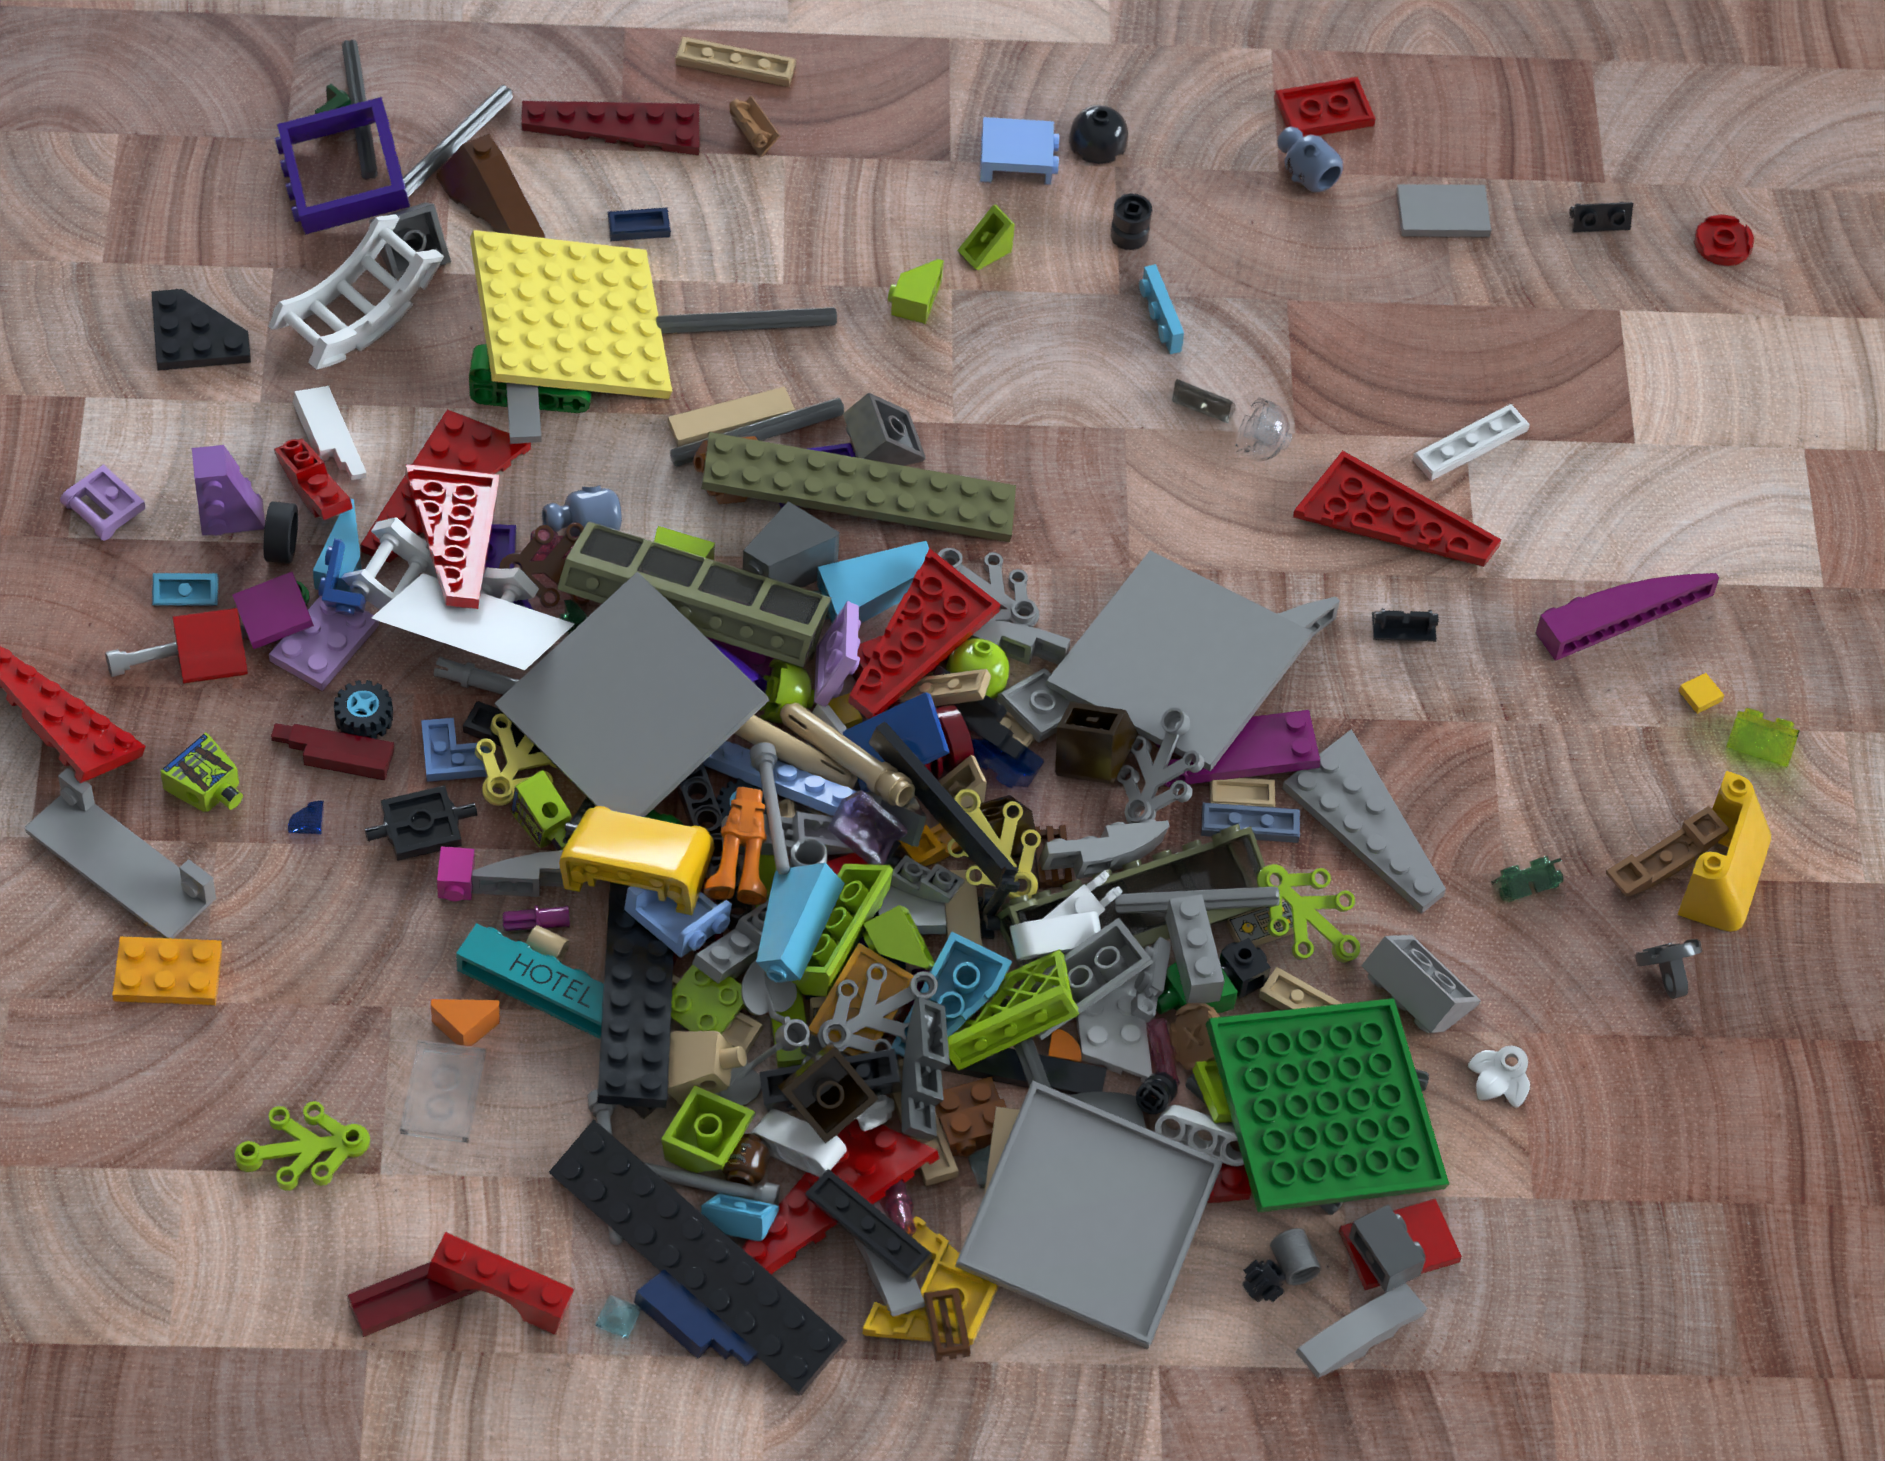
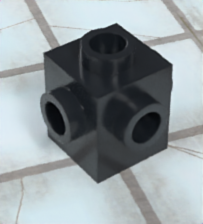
(1245, 966)

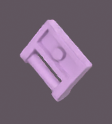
(110, 495)

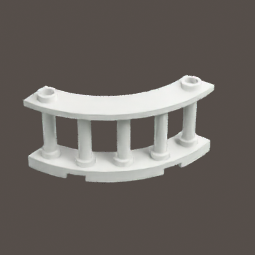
(377, 319)
(396, 537)

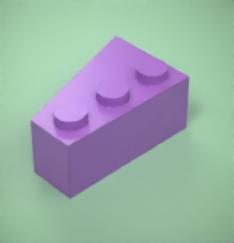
(223, 493)

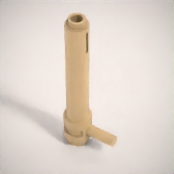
(796, 752)
(879, 776)

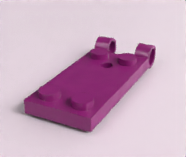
(1262, 748)

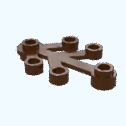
(551, 566)

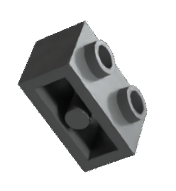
(1387, 1248)

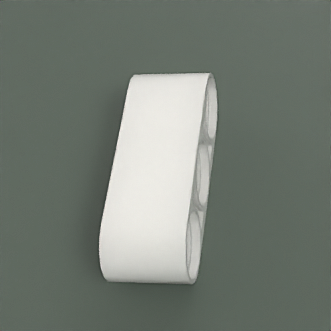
(1047, 935)
(1192, 1121)
(798, 1143)

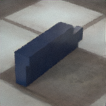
(690, 1320)

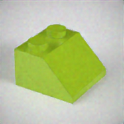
(898, 937)
(705, 1131)

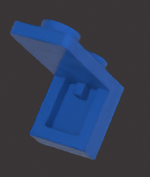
(344, 602)

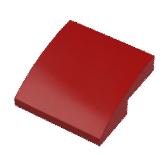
(210, 645)

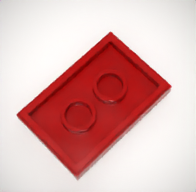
(1325, 107)
(1424, 1225)

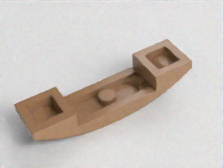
(1670, 855)

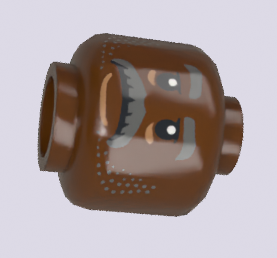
(747, 1161)

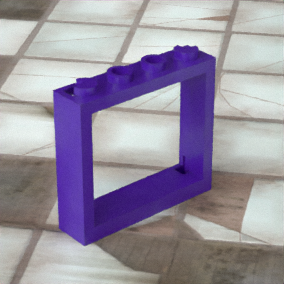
(352, 207)

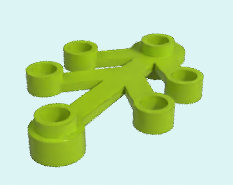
(1305, 911)
(307, 1147)

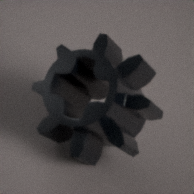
(1264, 1280)

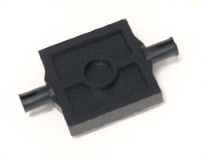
(421, 822)

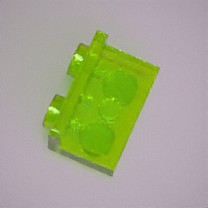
(1762, 737)

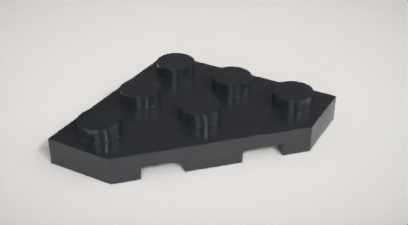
(194, 333)

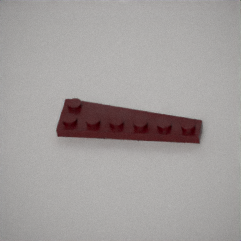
(656, 124)

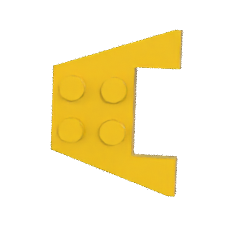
(974, 1292)

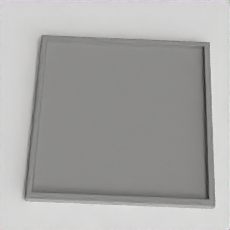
(1181, 646)
(631, 700)
(1089, 1214)

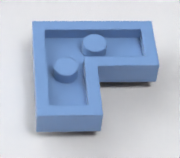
(444, 757)

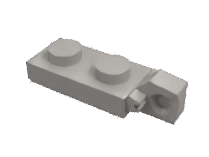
(1151, 981)

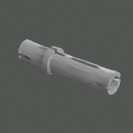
(472, 676)

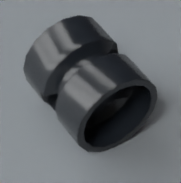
(1131, 221)

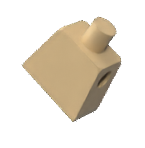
(701, 1061)

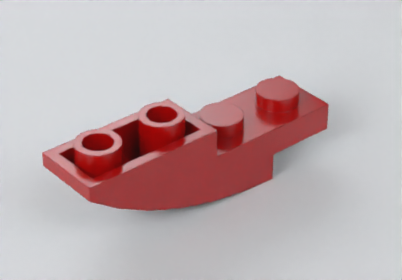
(311, 480)

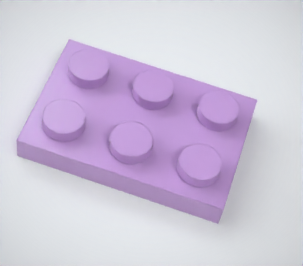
(324, 648)
(837, 654)

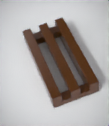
(1050, 834)
(951, 1350)

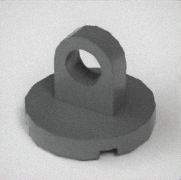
(1671, 964)

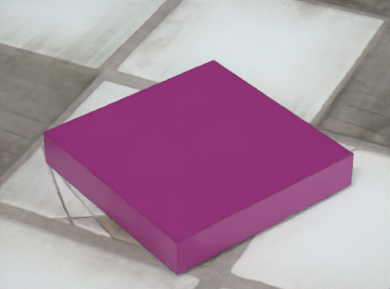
(272, 610)

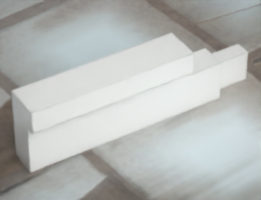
(327, 429)

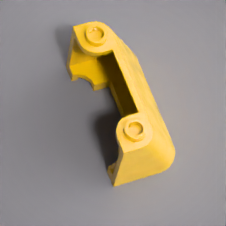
(639, 855)
(1722, 884)

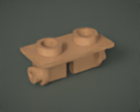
(754, 124)

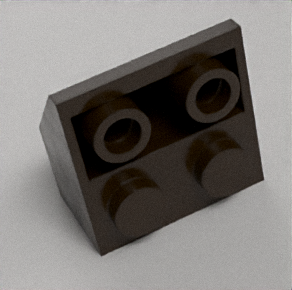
(1093, 742)

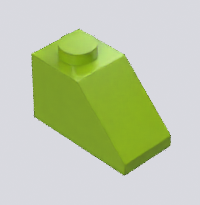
(916, 291)

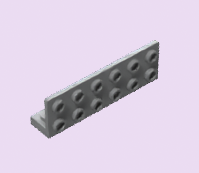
(120, 861)

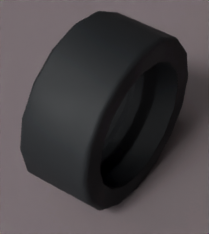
(280, 532)

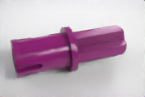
(531, 918)

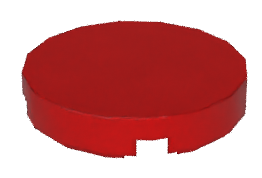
(1723, 240)

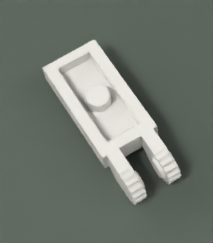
(1083, 899)

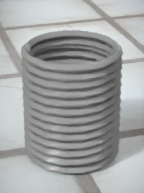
(808, 852)
(1295, 1256)

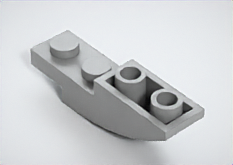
(1117, 846)
(735, 950)

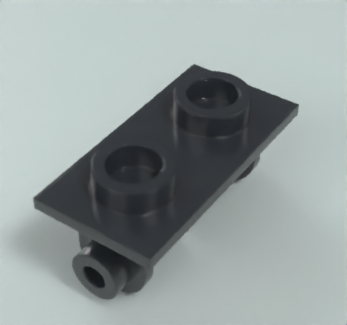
(1601, 216)
(1404, 626)

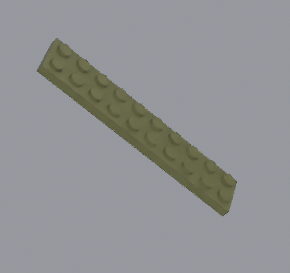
(859, 487)

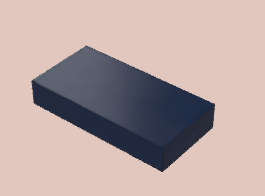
(639, 224)

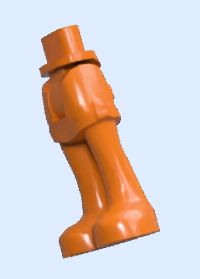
(745, 829)

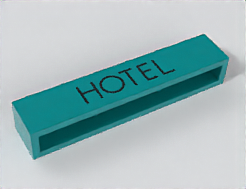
(532, 978)

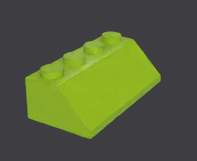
(857, 903)

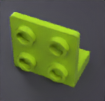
(705, 1004)

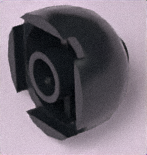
(1099, 134)

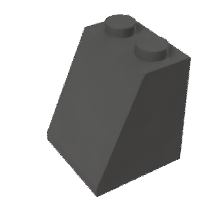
(792, 547)

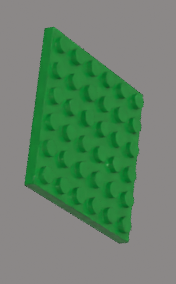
(1326, 1104)

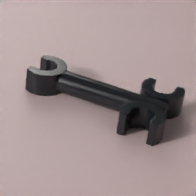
(993, 899)

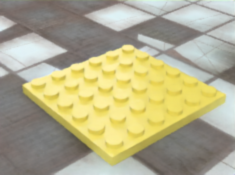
(569, 315)

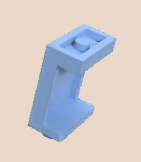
(1018, 147)
(675, 929)

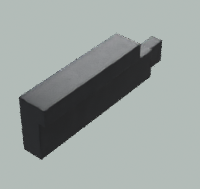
(984, 720)

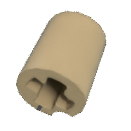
(548, 943)

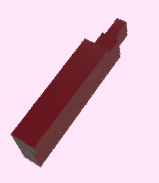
(337, 750)
(399, 1299)

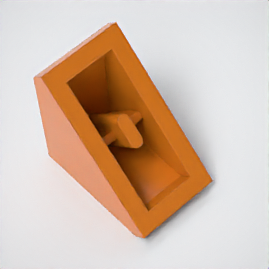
(465, 1019)

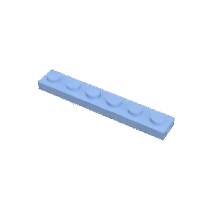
(789, 780)

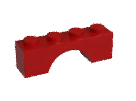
(533, 1295)

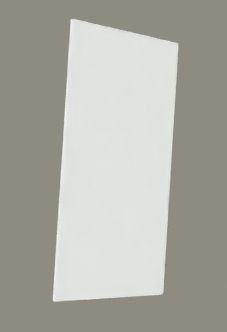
(493, 630)

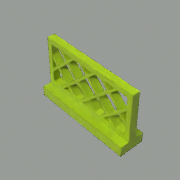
(1016, 1020)

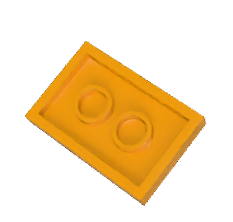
(855, 970)
(167, 971)

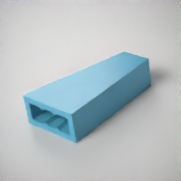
(871, 580)
(796, 918)

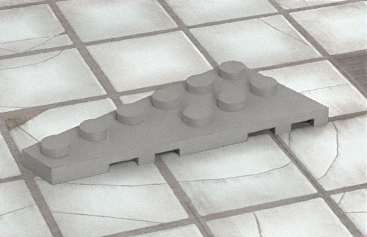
(1360, 812)

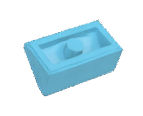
(185, 589)
(740, 1216)

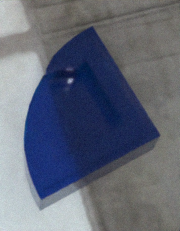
(308, 820)

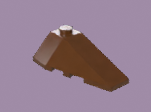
(485, 184)

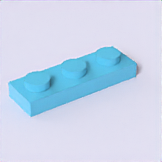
(1162, 309)

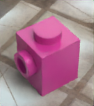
(455, 873)

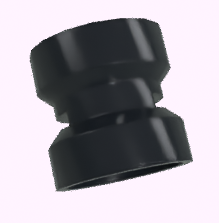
(1161, 1087)

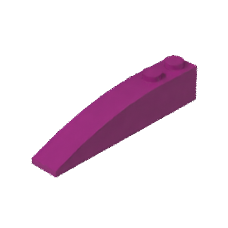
(1618, 610)

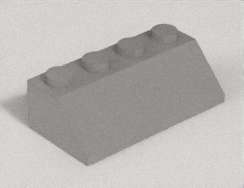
(1100, 966)

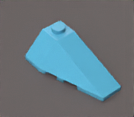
(965, 980)

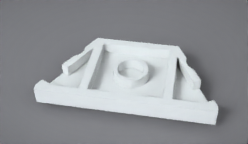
(1113, 1035)

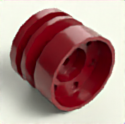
(957, 740)

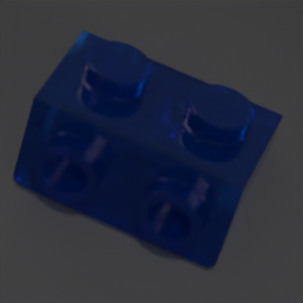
(1009, 771)

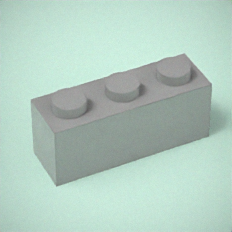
(1194, 949)

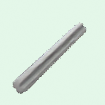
(1212, 899)

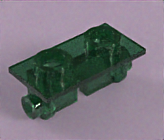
(1516, 881)

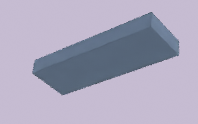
(1266, 822)

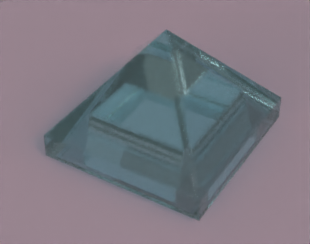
(618, 1316)

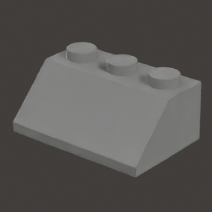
(1419, 983)

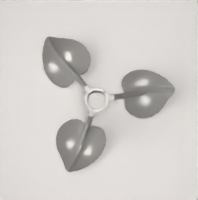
(759, 997)

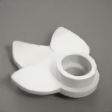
(1499, 1078)
(876, 1113)

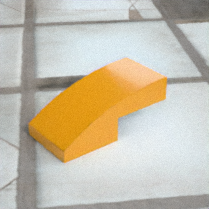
(931, 846)

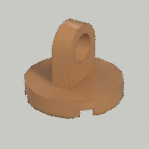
(1191, 1035)

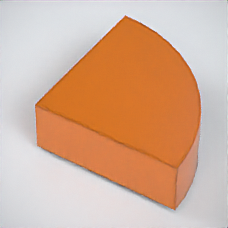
(1064, 1046)

